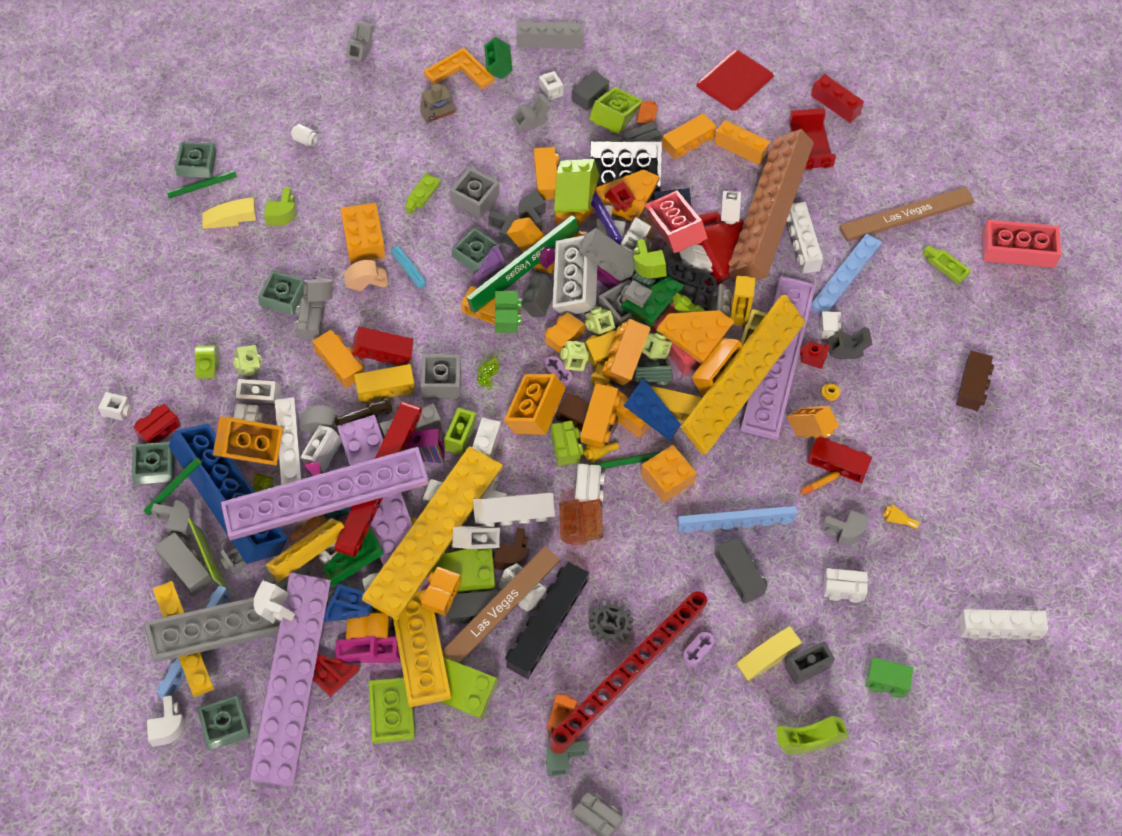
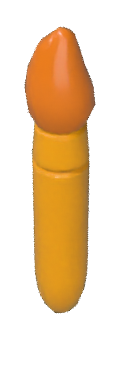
(820, 482)

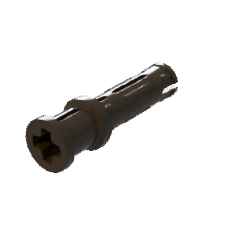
(377, 408)

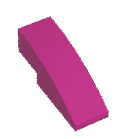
(368, 650)

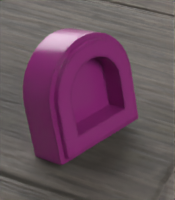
(547, 256)

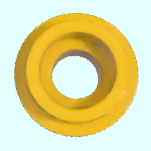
(828, 395)

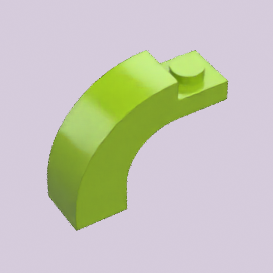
(812, 737)

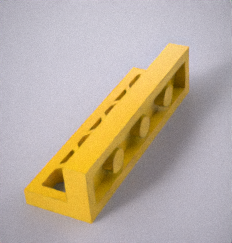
(304, 550)

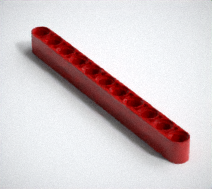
(625, 677)

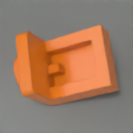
(647, 112)

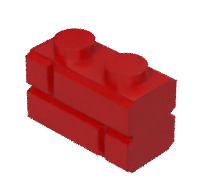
(156, 425)

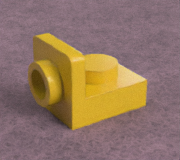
(597, 376)

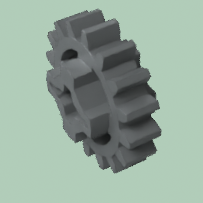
(613, 614)

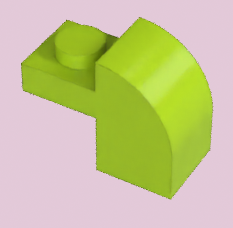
(281, 212)
(649, 264)
(206, 362)

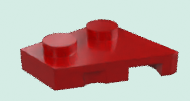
(332, 674)

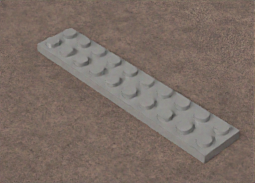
(211, 628)

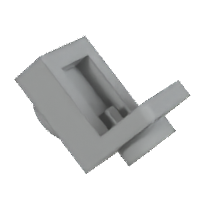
(636, 293)
(232, 561)

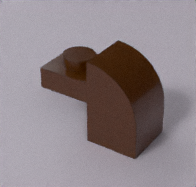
(509, 555)

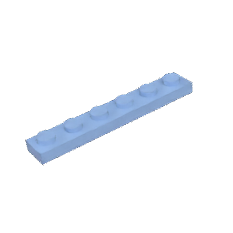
(846, 274)
(729, 520)
(175, 673)

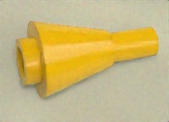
(594, 453)
(895, 515)

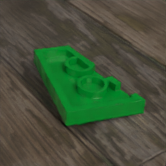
(657, 303)
(343, 566)

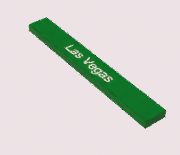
(520, 265)

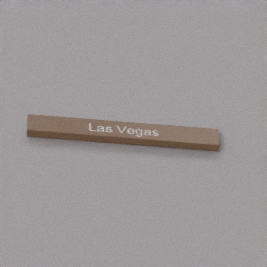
(906, 214)
(501, 606)

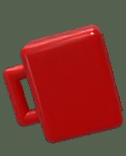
(735, 80)
(720, 244)

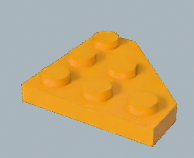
(641, 186)
(696, 331)

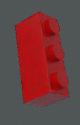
(837, 98)
(382, 346)
(839, 458)

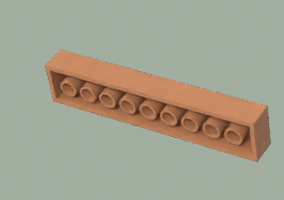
(770, 206)

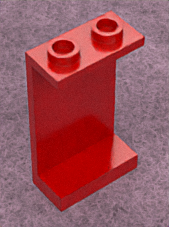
(812, 123)

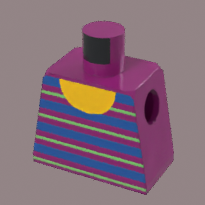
(429, 444)

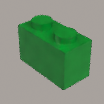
(498, 58)

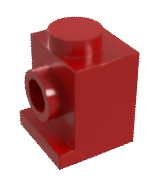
(620, 197)
(814, 354)

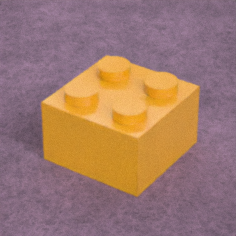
(668, 473)

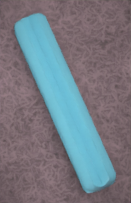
(408, 266)

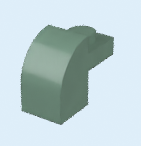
(558, 764)

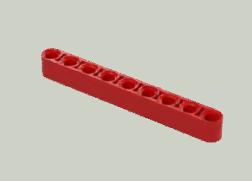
(362, 515)

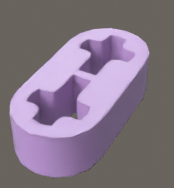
(560, 370)
(694, 646)

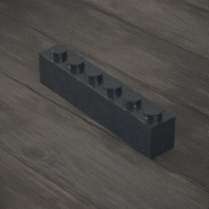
(547, 620)

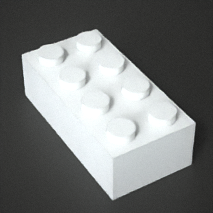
(573, 278)

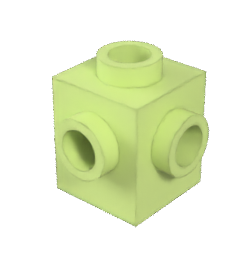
(599, 320)
(657, 346)
(574, 355)
(246, 360)

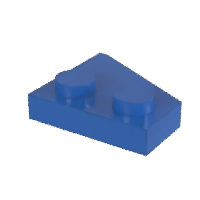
(346, 604)

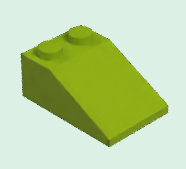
(615, 110)
(575, 185)
(473, 566)
(469, 689)

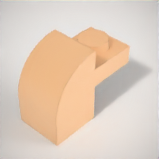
(363, 273)

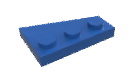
(650, 409)

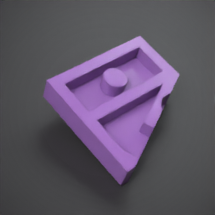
(491, 265)

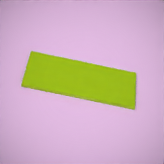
(207, 554)

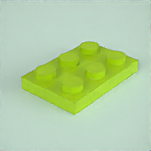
(390, 711)

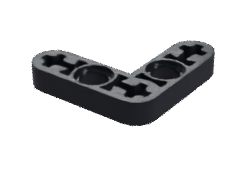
(698, 282)

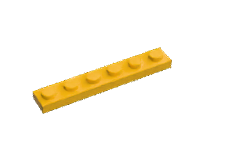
(192, 664)

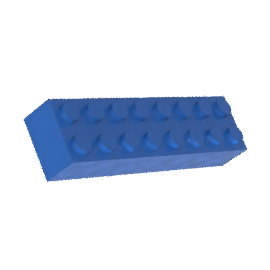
(219, 481)

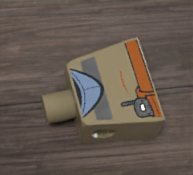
(436, 103)

